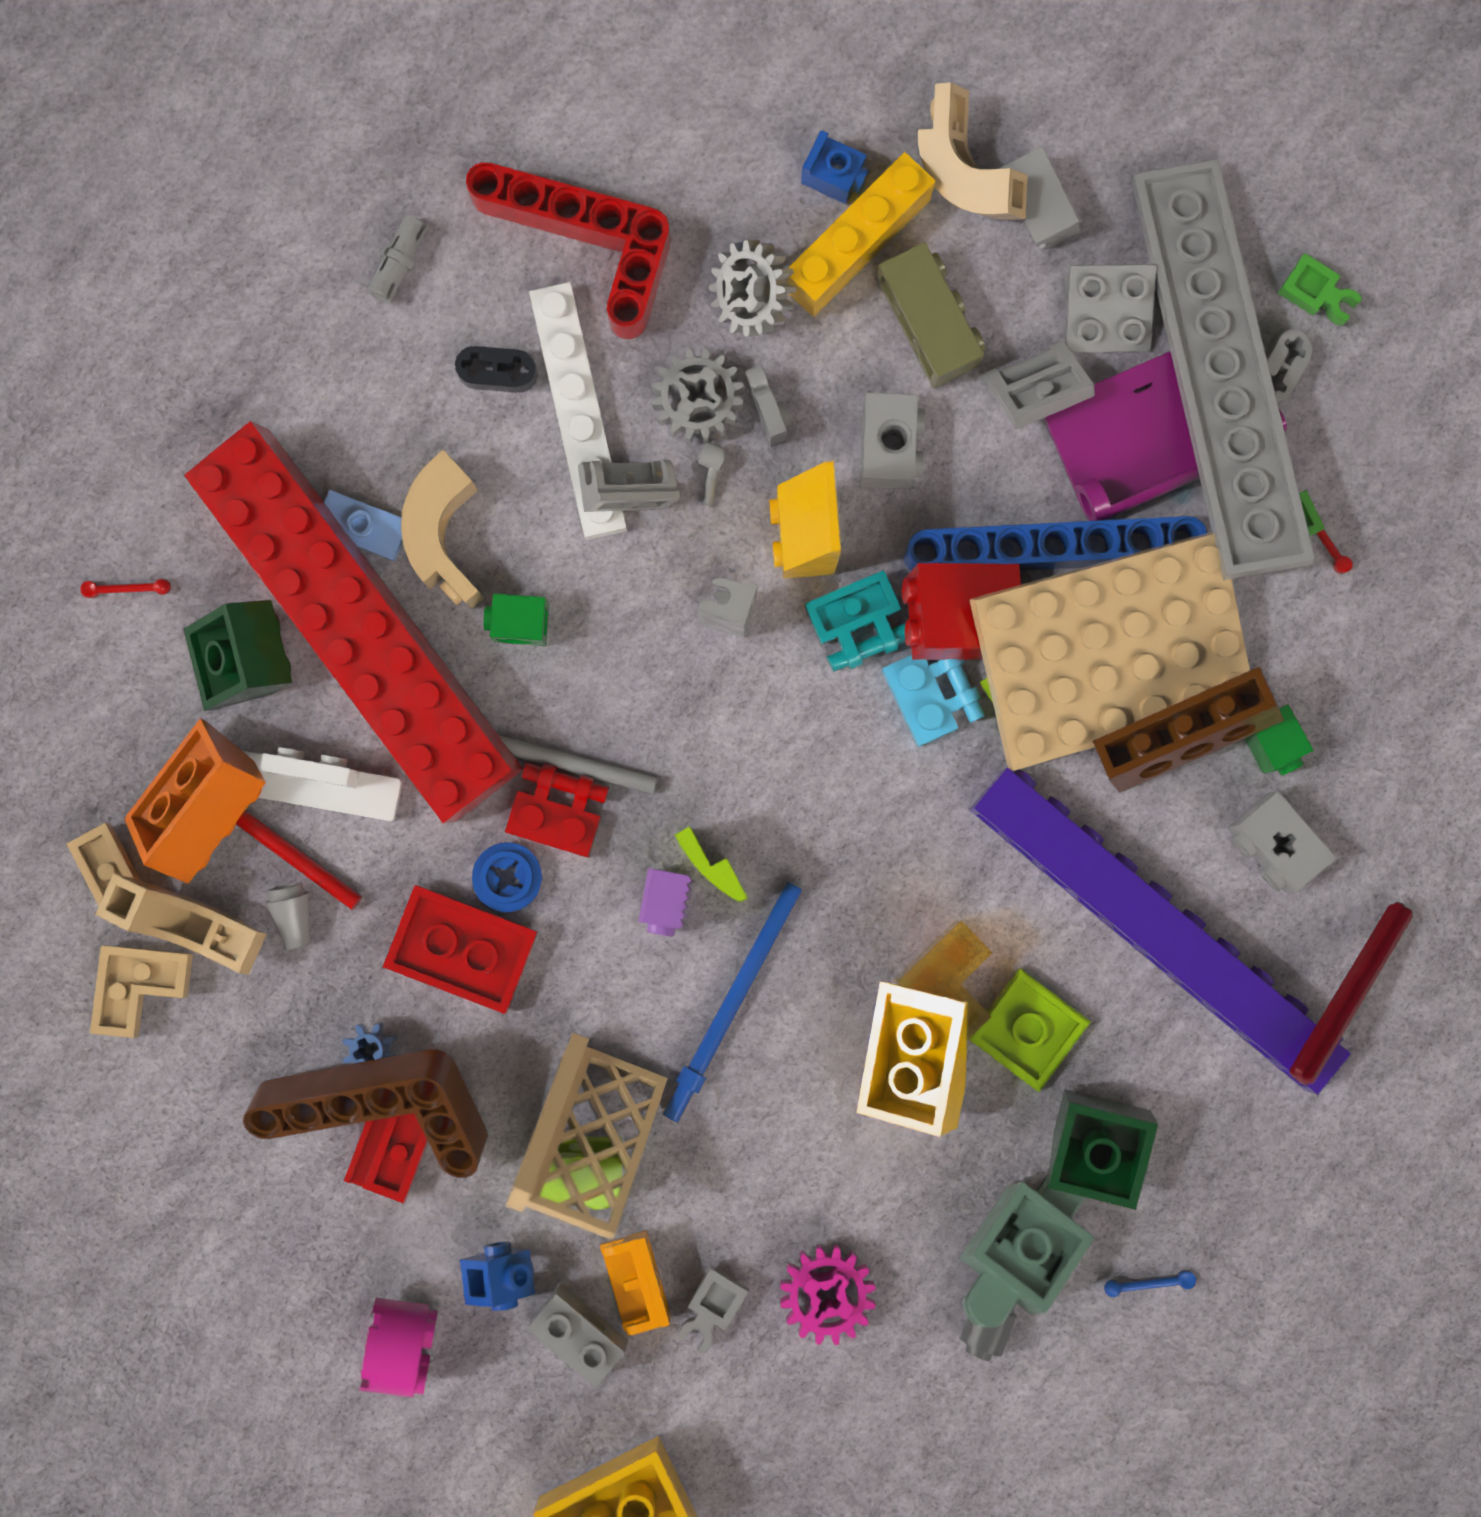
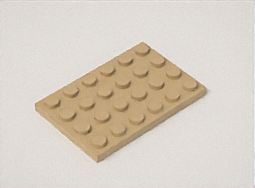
(1106, 646)

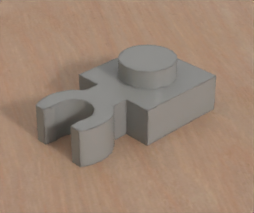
(772, 415)
(715, 1303)

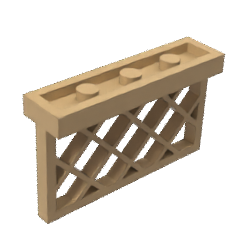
(552, 1123)

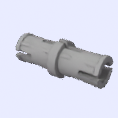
(397, 259)

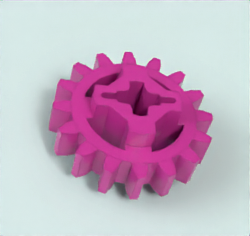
(842, 1306)

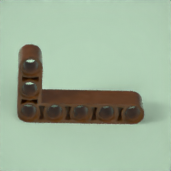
(374, 1090)

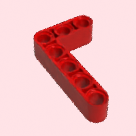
(586, 228)

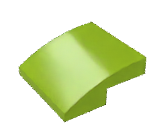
(719, 874)

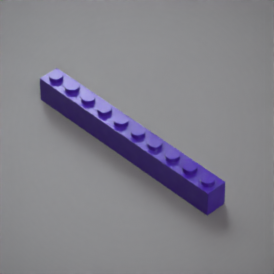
(1150, 923)

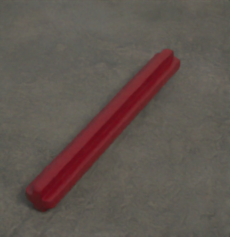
(1351, 994)

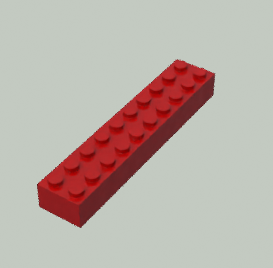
(353, 622)

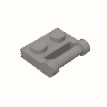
(1039, 385)

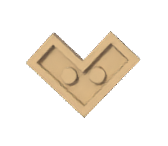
(126, 977)

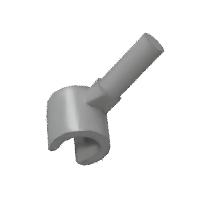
(714, 459)

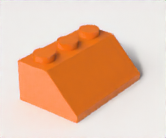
(193, 803)

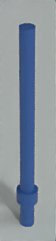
(692, 1077)

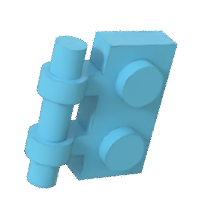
(922, 701)

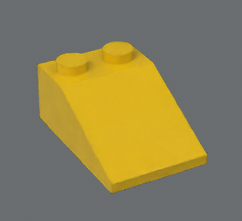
(807, 523)
(916, 1060)

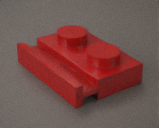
(388, 1156)

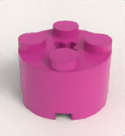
(395, 1346)

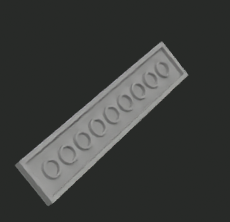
(1222, 371)

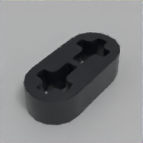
(497, 359)

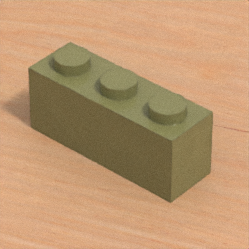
(930, 314)

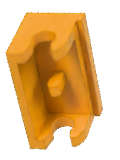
(636, 1283)

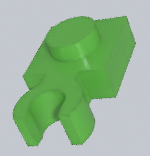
(1313, 286)

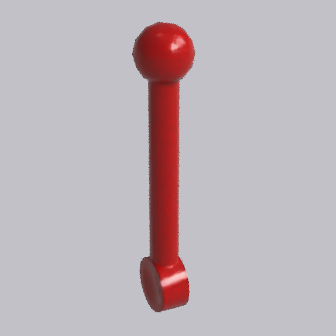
(1341, 563)
(92, 590)

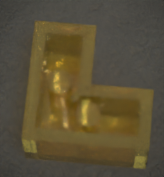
(946, 965)

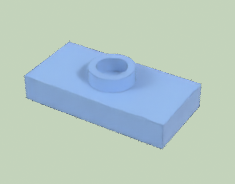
(367, 525)

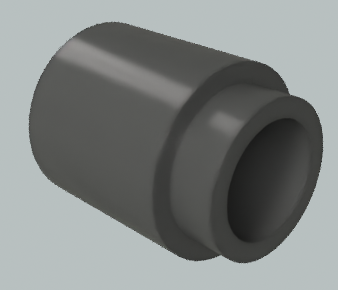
(984, 1341)

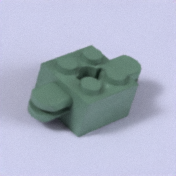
(1023, 1253)

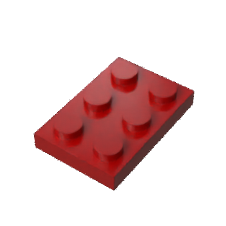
(460, 949)

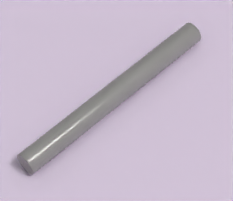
(581, 765)

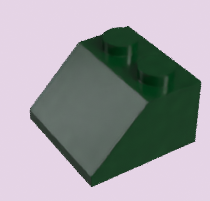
(237, 654)
(1101, 1149)

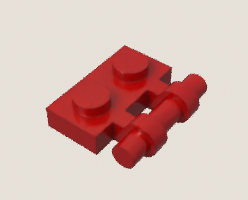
(555, 823)

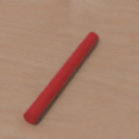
(298, 860)

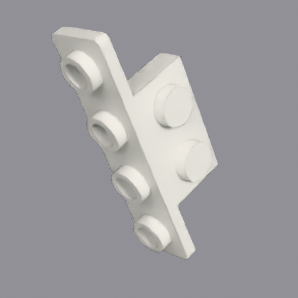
(327, 784)

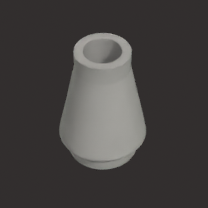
(290, 912)

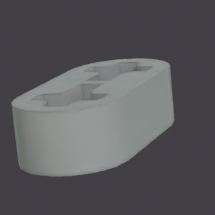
(1288, 372)

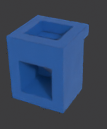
(834, 183)

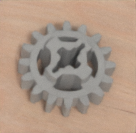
(752, 288)
(706, 380)

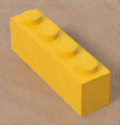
(860, 233)

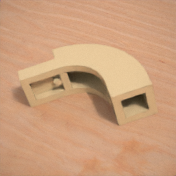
(958, 178)
(425, 515)
(182, 921)

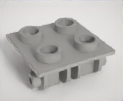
(1110, 307)

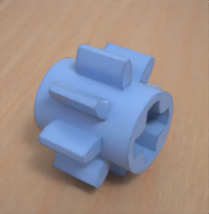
(356, 1044)

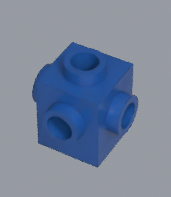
(497, 1276)

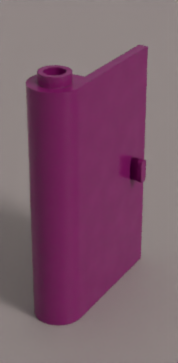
(1127, 440)

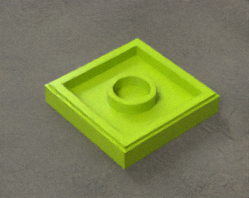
(1029, 1030)

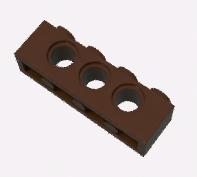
(1188, 730)

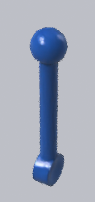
(1184, 1279)

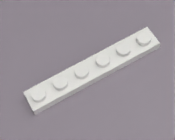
(573, 396)

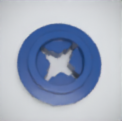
(487, 882)

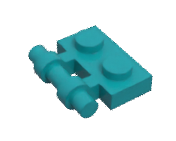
(851, 609)

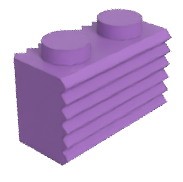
(665, 901)

